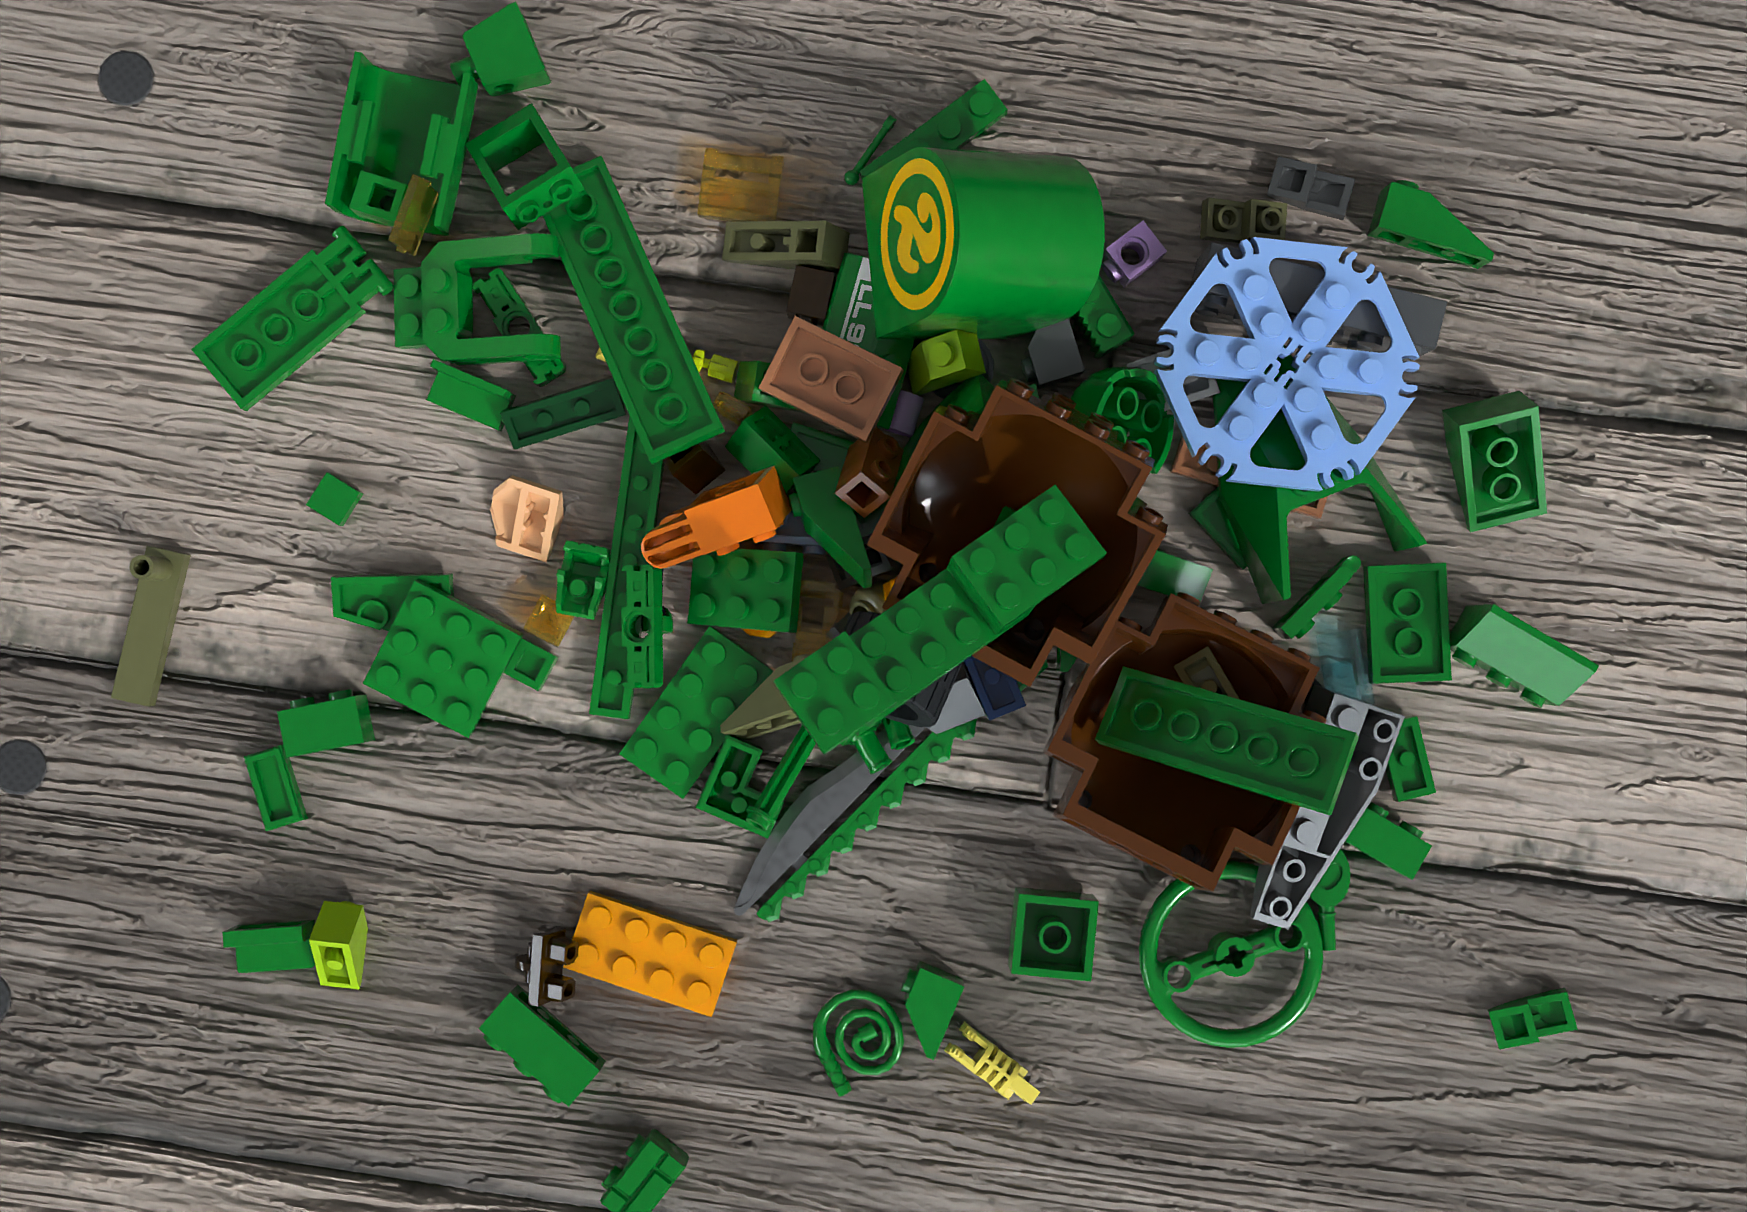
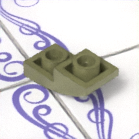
(1237, 220)

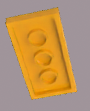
(651, 953)

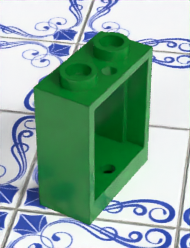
(507, 143)

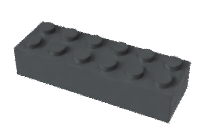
(1362, 327)

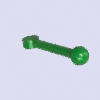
(852, 176)

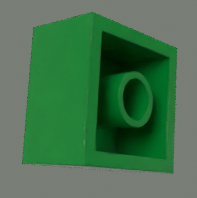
(1053, 934)

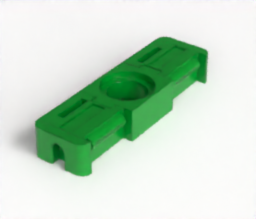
(508, 305)
(645, 653)

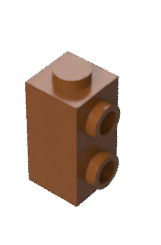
(869, 472)

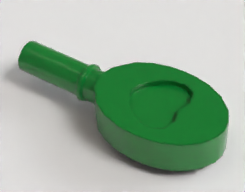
(1327, 894)

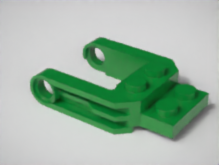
(437, 303)

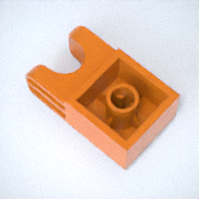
(720, 520)

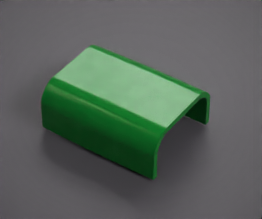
(401, 129)

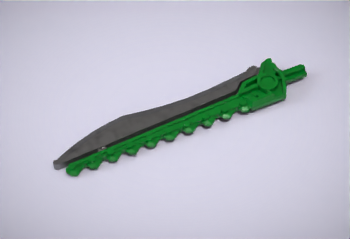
(824, 802)

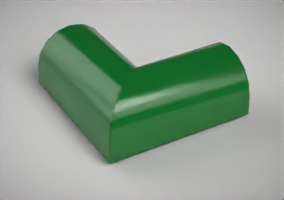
(727, 786)

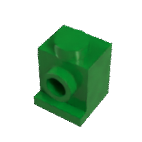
(371, 195)

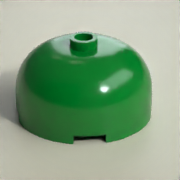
(1114, 396)

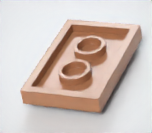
(831, 379)

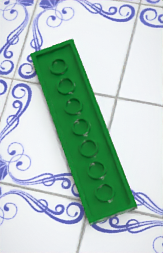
(631, 317)

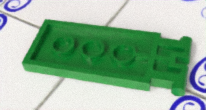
(291, 319)

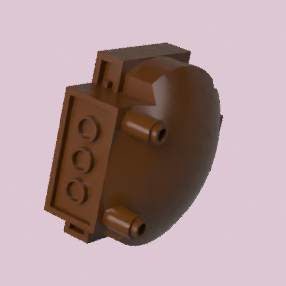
(1007, 457)
(1156, 810)

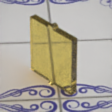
(413, 215)

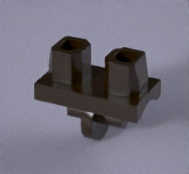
(545, 967)

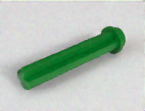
(781, 781)

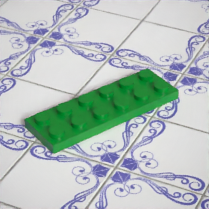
(1228, 740)

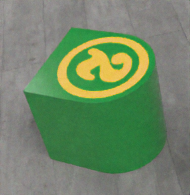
(980, 242)

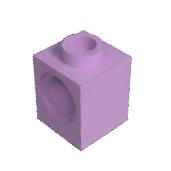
(1144, 243)

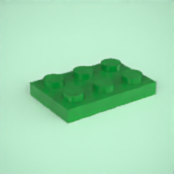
(747, 590)
(1407, 623)

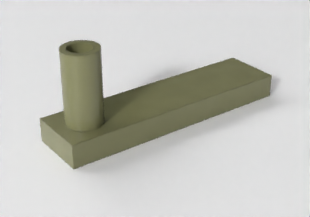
(150, 624)

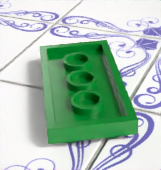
(685, 721)

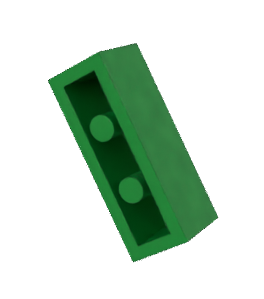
(542, 1047)

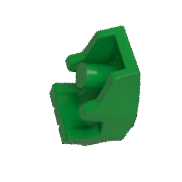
(582, 579)

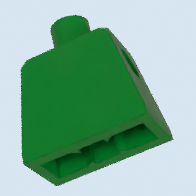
(502, 54)

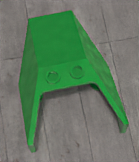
(1261, 512)

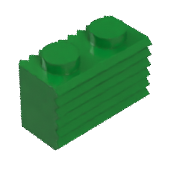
(1102, 321)

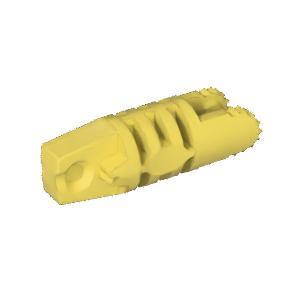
(994, 1066)

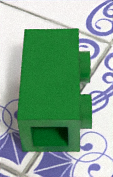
(1388, 843)

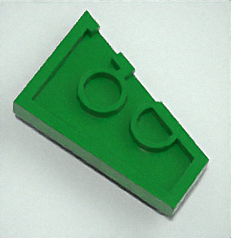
(378, 598)

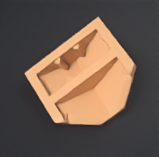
(527, 517)

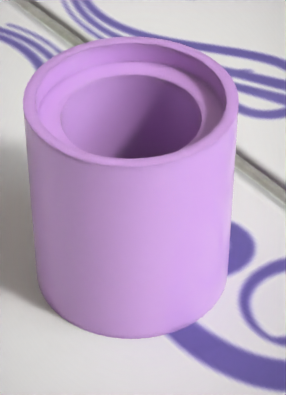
(906, 414)

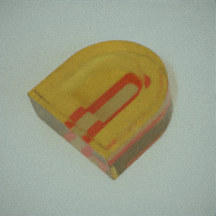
(731, 408)

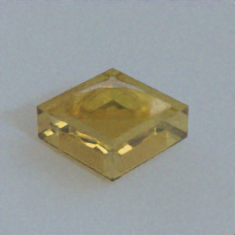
(547, 623)

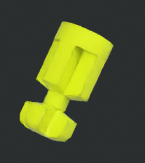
(718, 366)

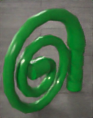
(865, 1033)

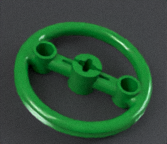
(1207, 962)

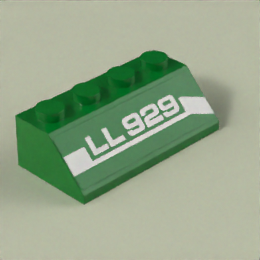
(852, 319)

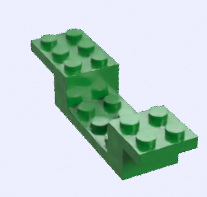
(941, 623)

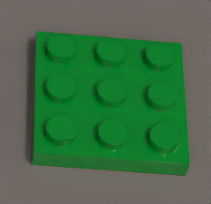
(443, 658)

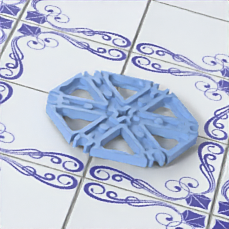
(1304, 398)

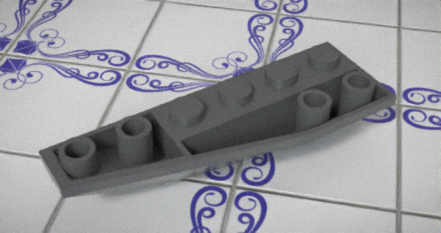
(1318, 837)

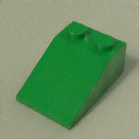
(1497, 459)

